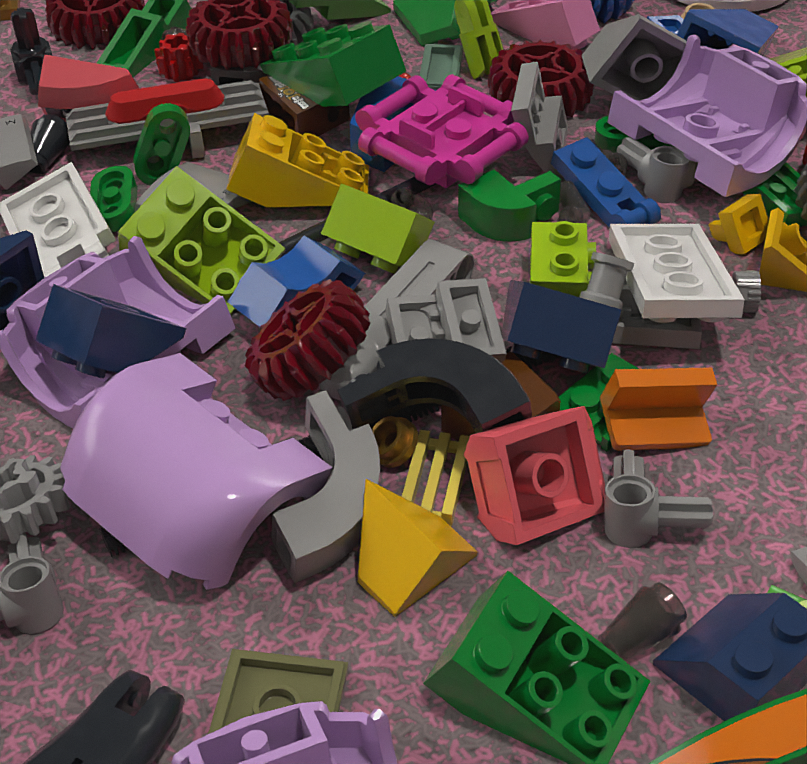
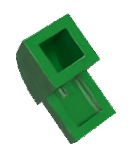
(507, 211)

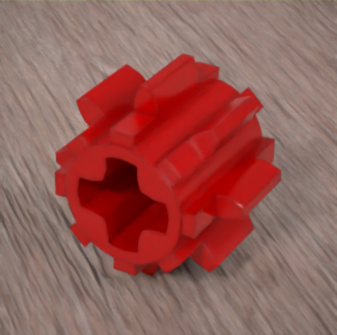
(176, 58)

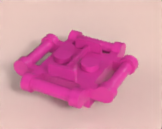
(442, 133)

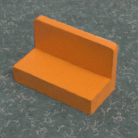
(658, 408)

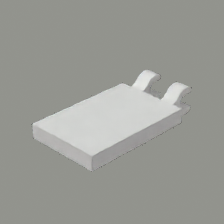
(59, 217)

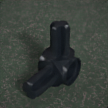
(28, 48)

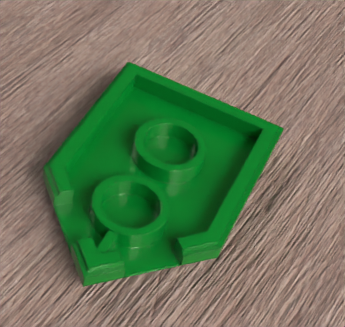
(428, 19)

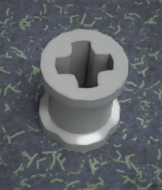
(607, 279)

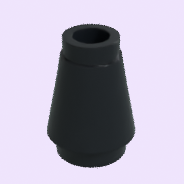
(49, 140)

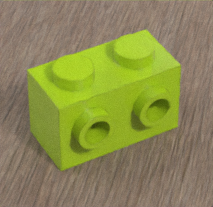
(375, 227)
(561, 256)

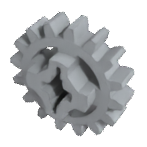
(30, 496)

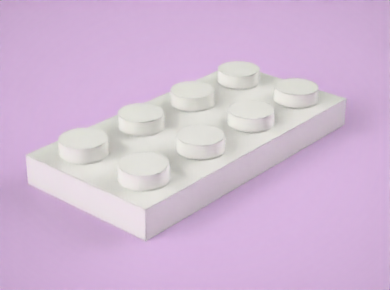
(675, 272)

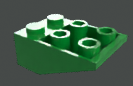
(338, 63)
(537, 676)

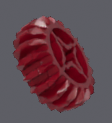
(87, 20)
(238, 31)
(560, 71)
(307, 340)

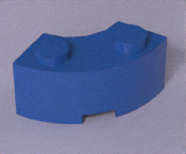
(270, 284)

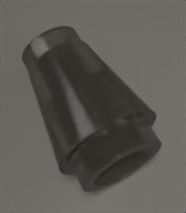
(644, 621)

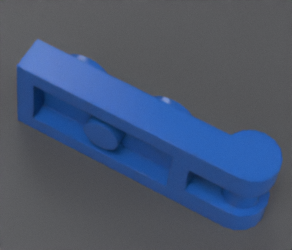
(603, 185)

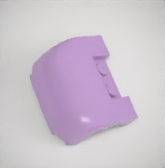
(179, 470)

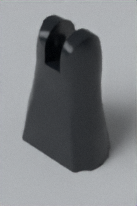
(117, 726)

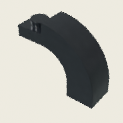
(438, 374)

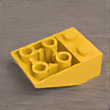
(291, 168)

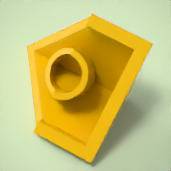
(783, 255)
(405, 549)

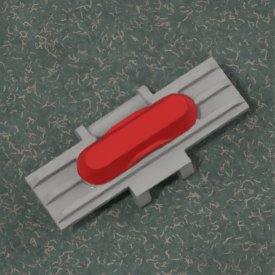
(200, 99)

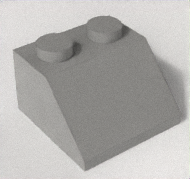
(633, 57)

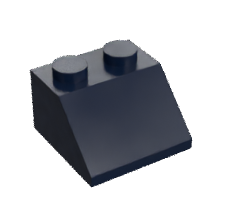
(558, 324)
(102, 333)
(741, 653)

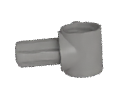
(661, 169)
(636, 511)
(29, 588)

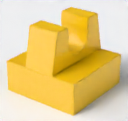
(741, 224)

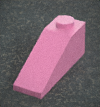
(549, 20)

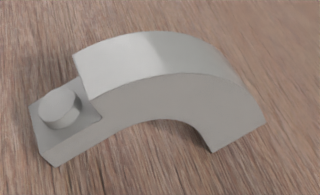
(329, 524)

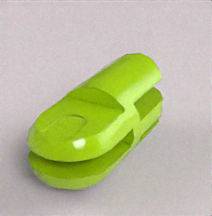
(478, 35)

